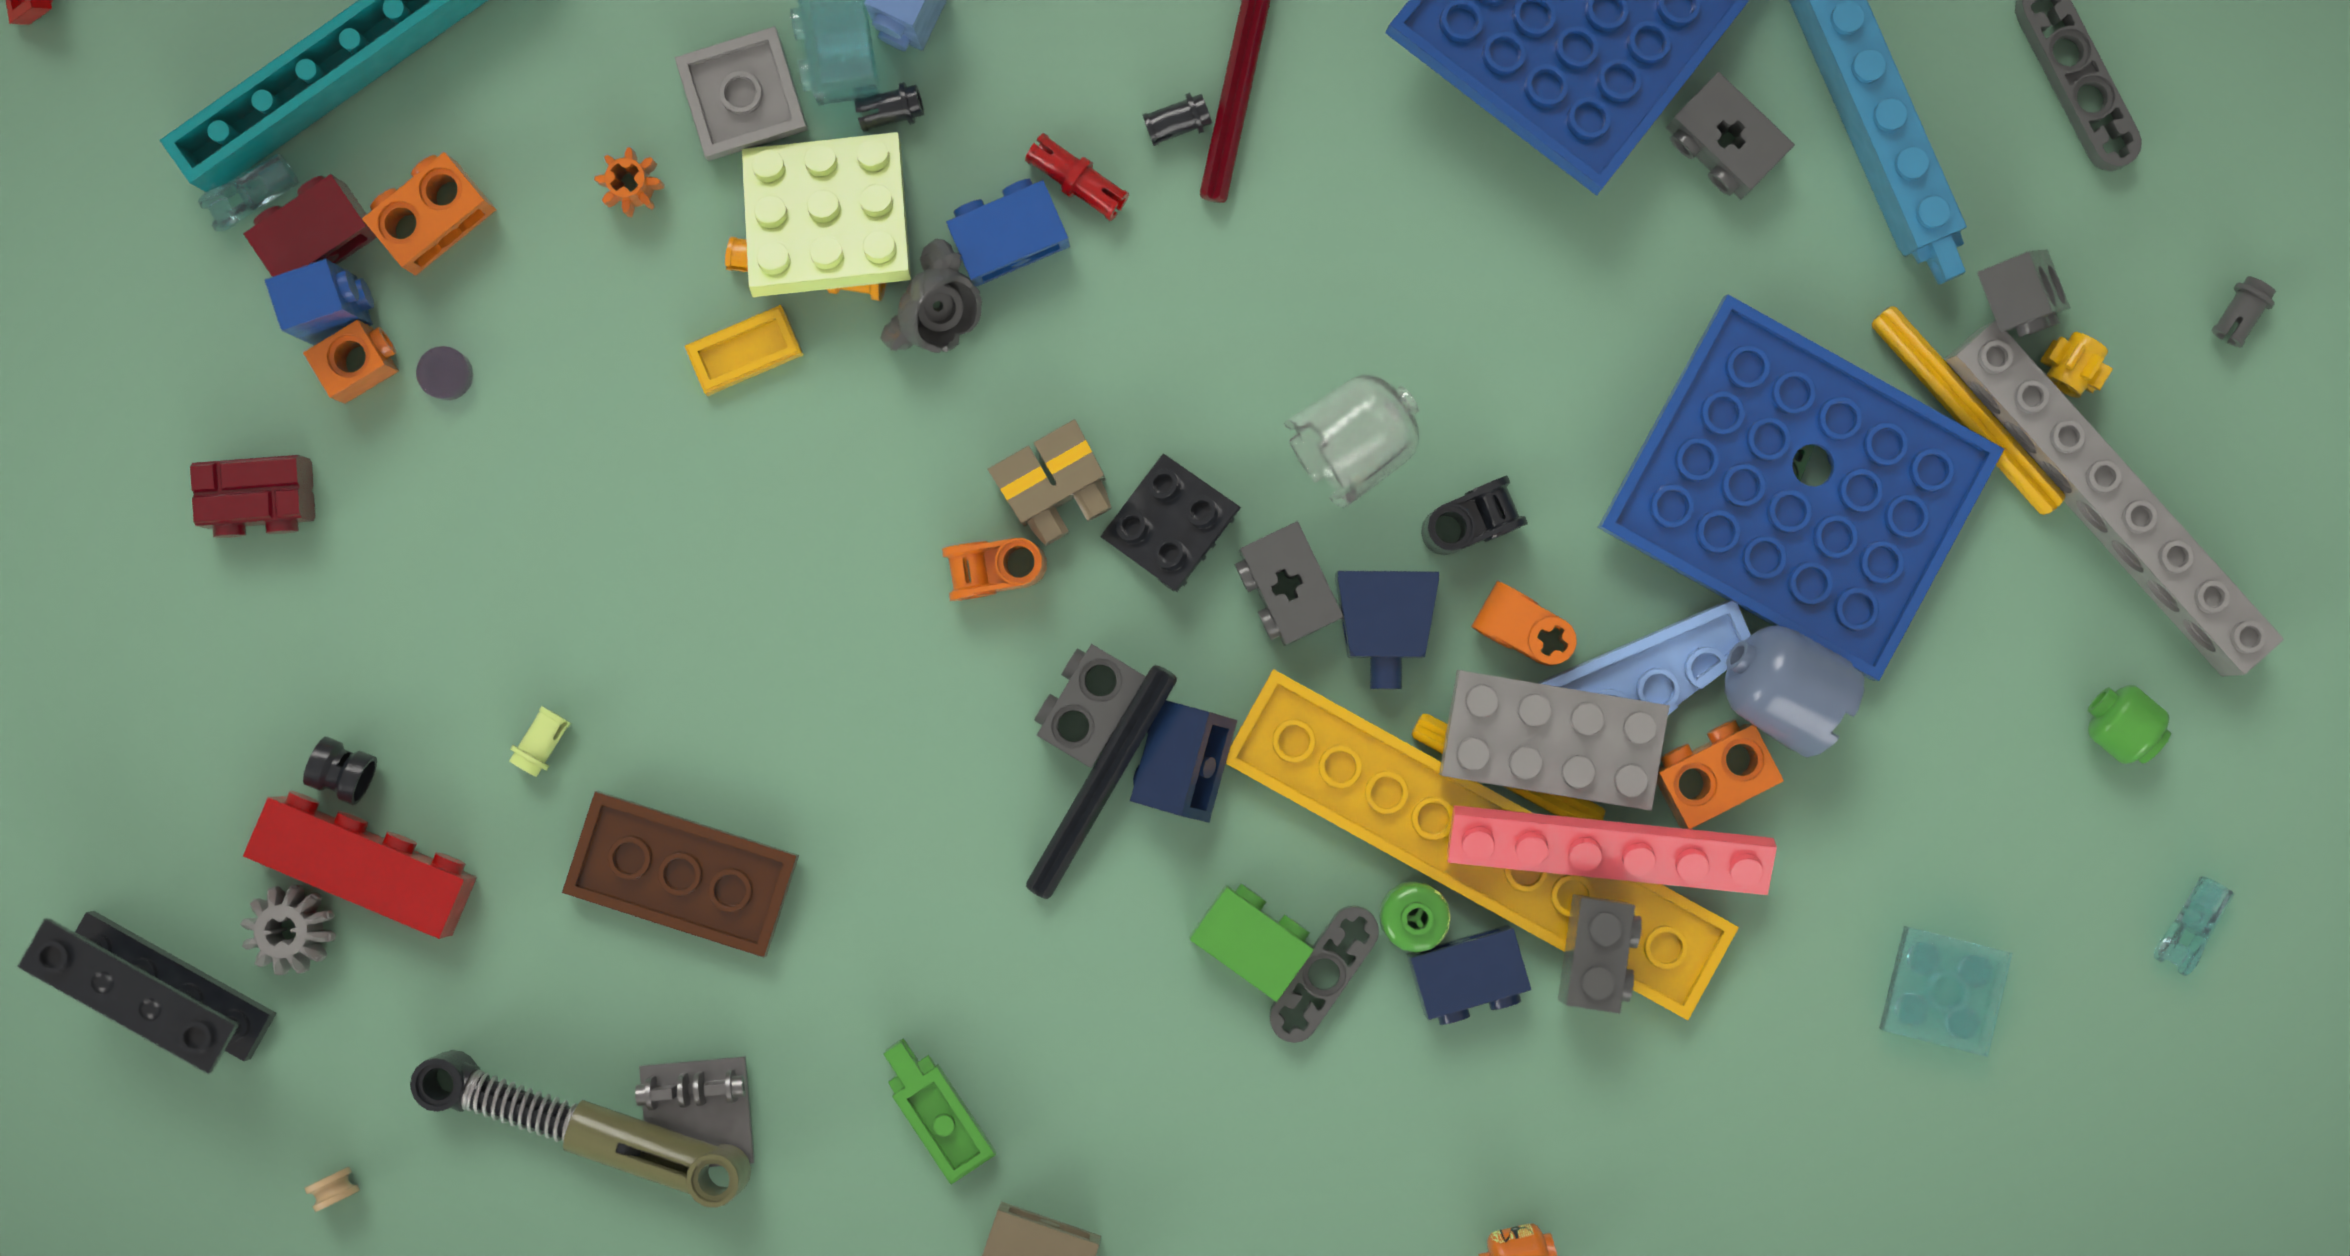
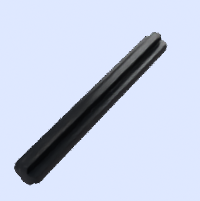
(1101, 781)

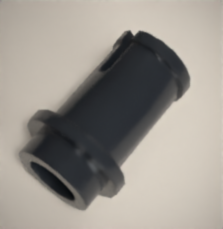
(892, 106)
(1177, 119)

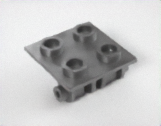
(699, 1100)

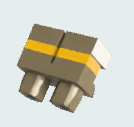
(1075, 476)

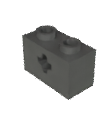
(1720, 110)
(1288, 553)

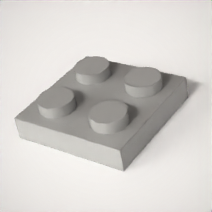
(741, 93)

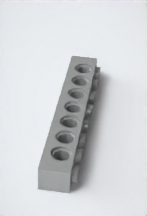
(2115, 503)

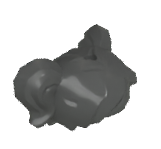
(935, 327)

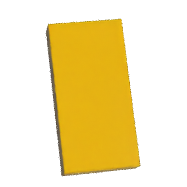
(743, 350)

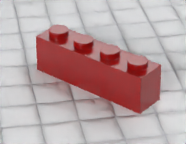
(359, 865)

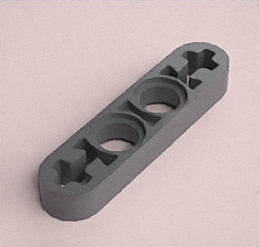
(2068, 80)

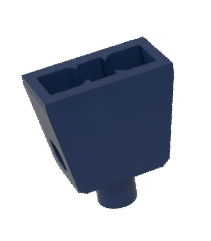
(1386, 619)

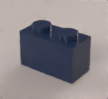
(1183, 761)
(1470, 974)

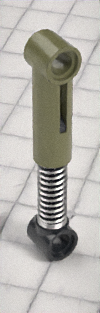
(586, 1129)

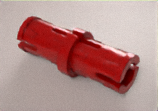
(1076, 176)

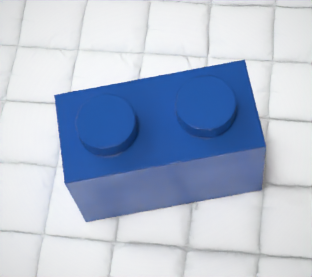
(1007, 231)
(319, 300)

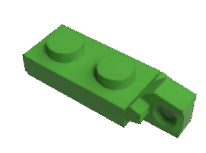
(937, 1113)

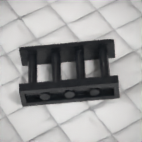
(147, 990)

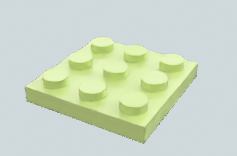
(825, 214)

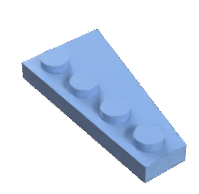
(1665, 663)

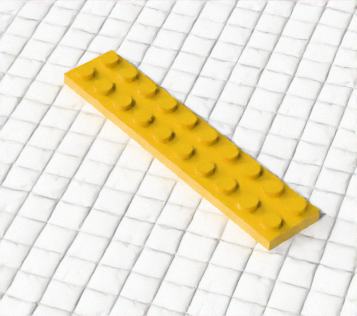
(1405, 808)

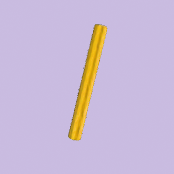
(1967, 408)

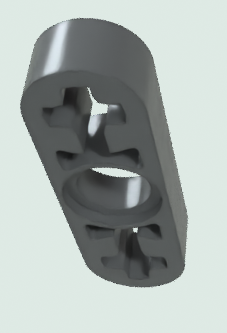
(1311, 1013)

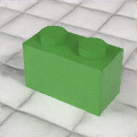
(1252, 941)

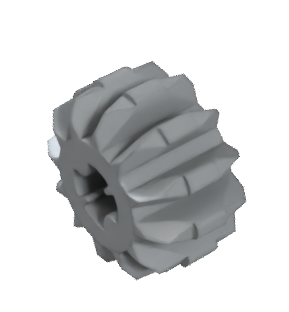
(268, 929)

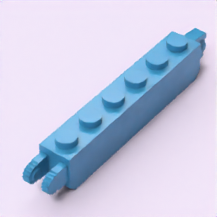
(1885, 131)

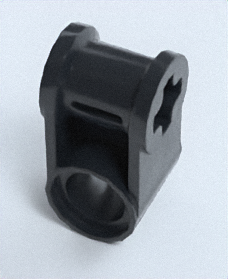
(1482, 516)

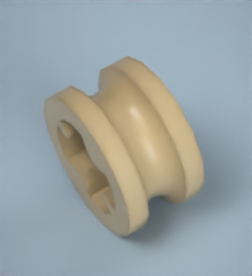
(331, 1189)

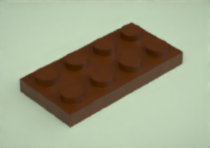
(680, 874)

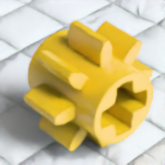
(2077, 364)

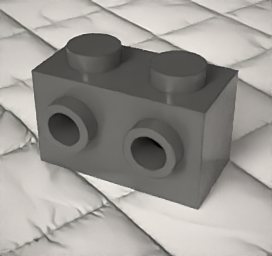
(1598, 953)

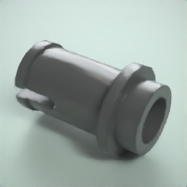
(2245, 309)

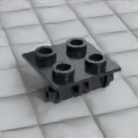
(1170, 522)

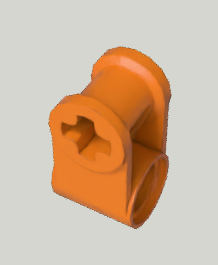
(990, 567)
(1516, 621)

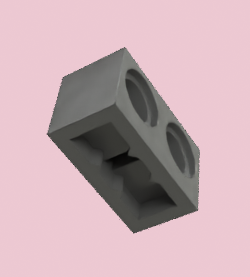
(2024, 292)
(1101, 711)

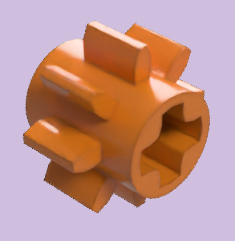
(618, 192)

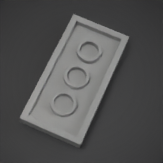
(1554, 740)

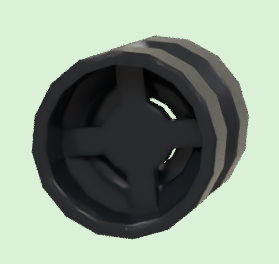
(339, 770)

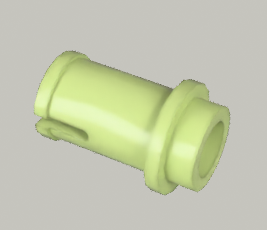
(539, 742)

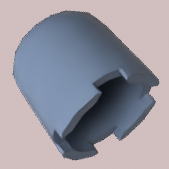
(1792, 688)

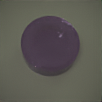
(444, 373)

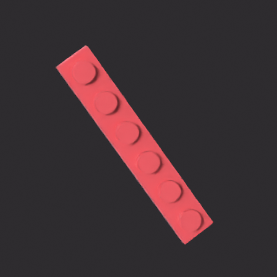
(1611, 850)

